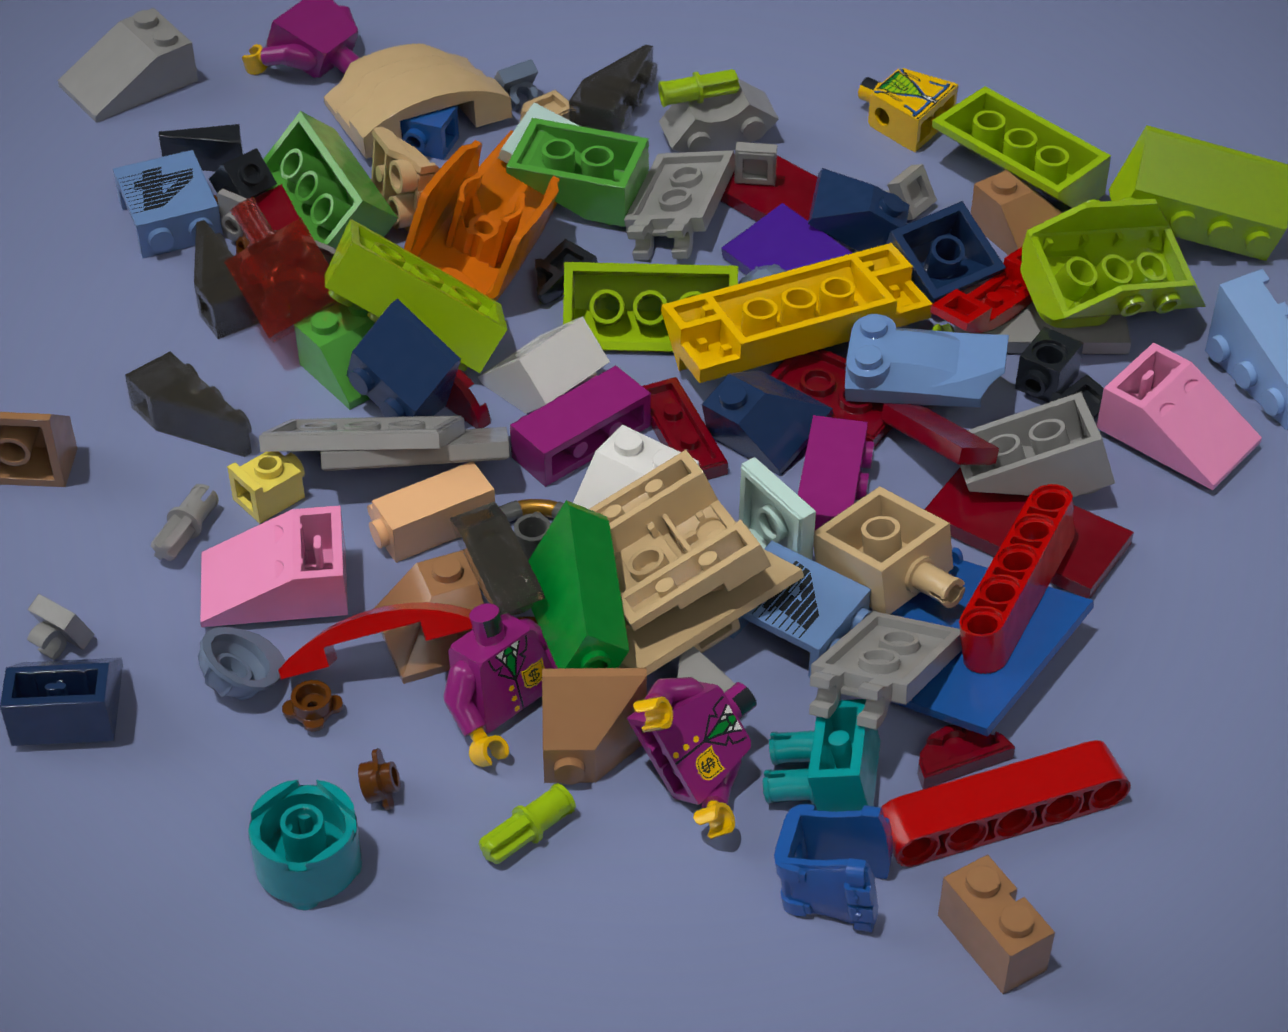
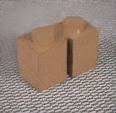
(999, 933)

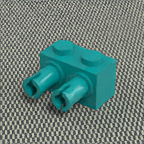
(840, 765)

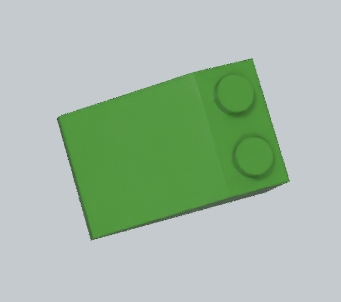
(595, 167)

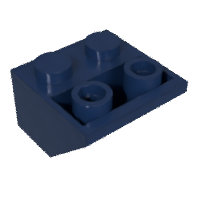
(61, 701)

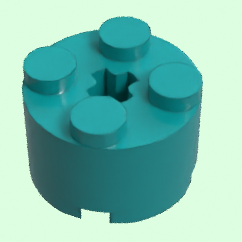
(305, 842)

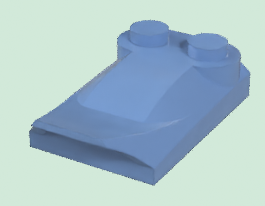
(920, 364)

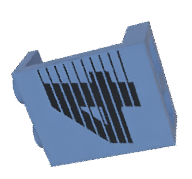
(166, 201)
(812, 610)

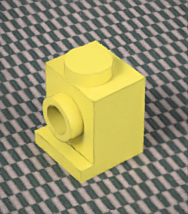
(267, 484)

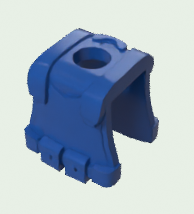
(832, 862)

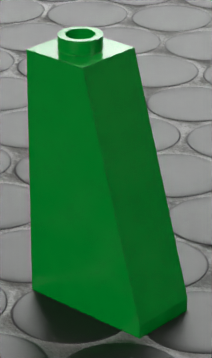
(581, 591)

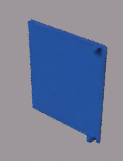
(983, 699)

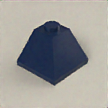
(855, 210)
(761, 418)

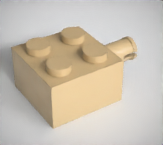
(891, 551)

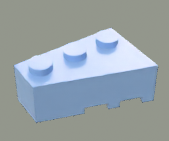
(1252, 341)

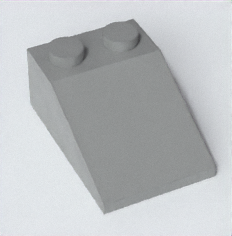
(131, 66)
(1042, 448)

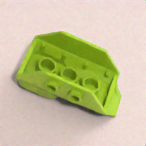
(1105, 264)

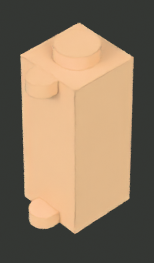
(421, 513)

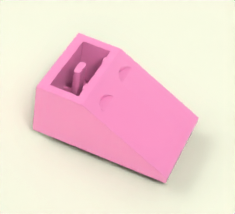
(1176, 417)
(277, 571)

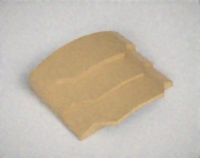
(410, 83)
(675, 541)

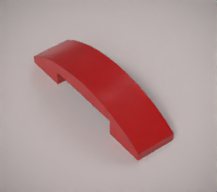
(989, 303)
(435, 618)

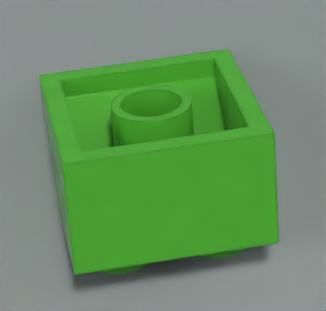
(327, 345)

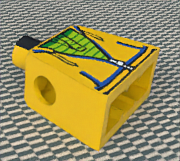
(906, 105)

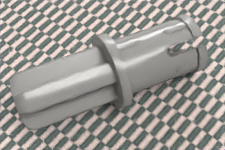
(184, 523)

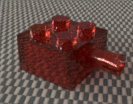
(278, 271)

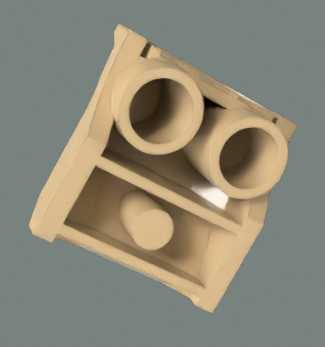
(399, 174)

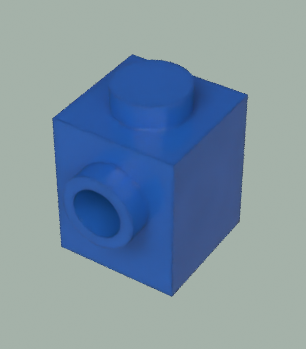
(432, 132)

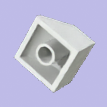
(547, 366)
(620, 462)

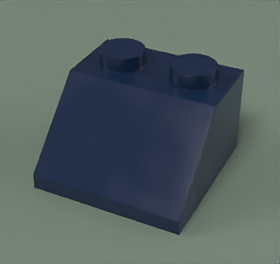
(946, 251)
(403, 365)

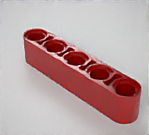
(1017, 579)
(1004, 802)

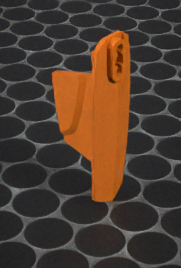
(479, 220)

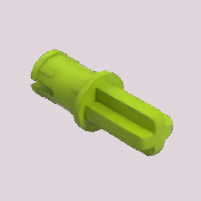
(698, 87)
(527, 824)

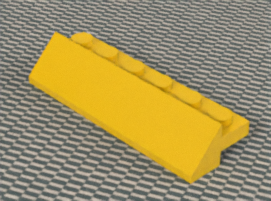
(791, 312)

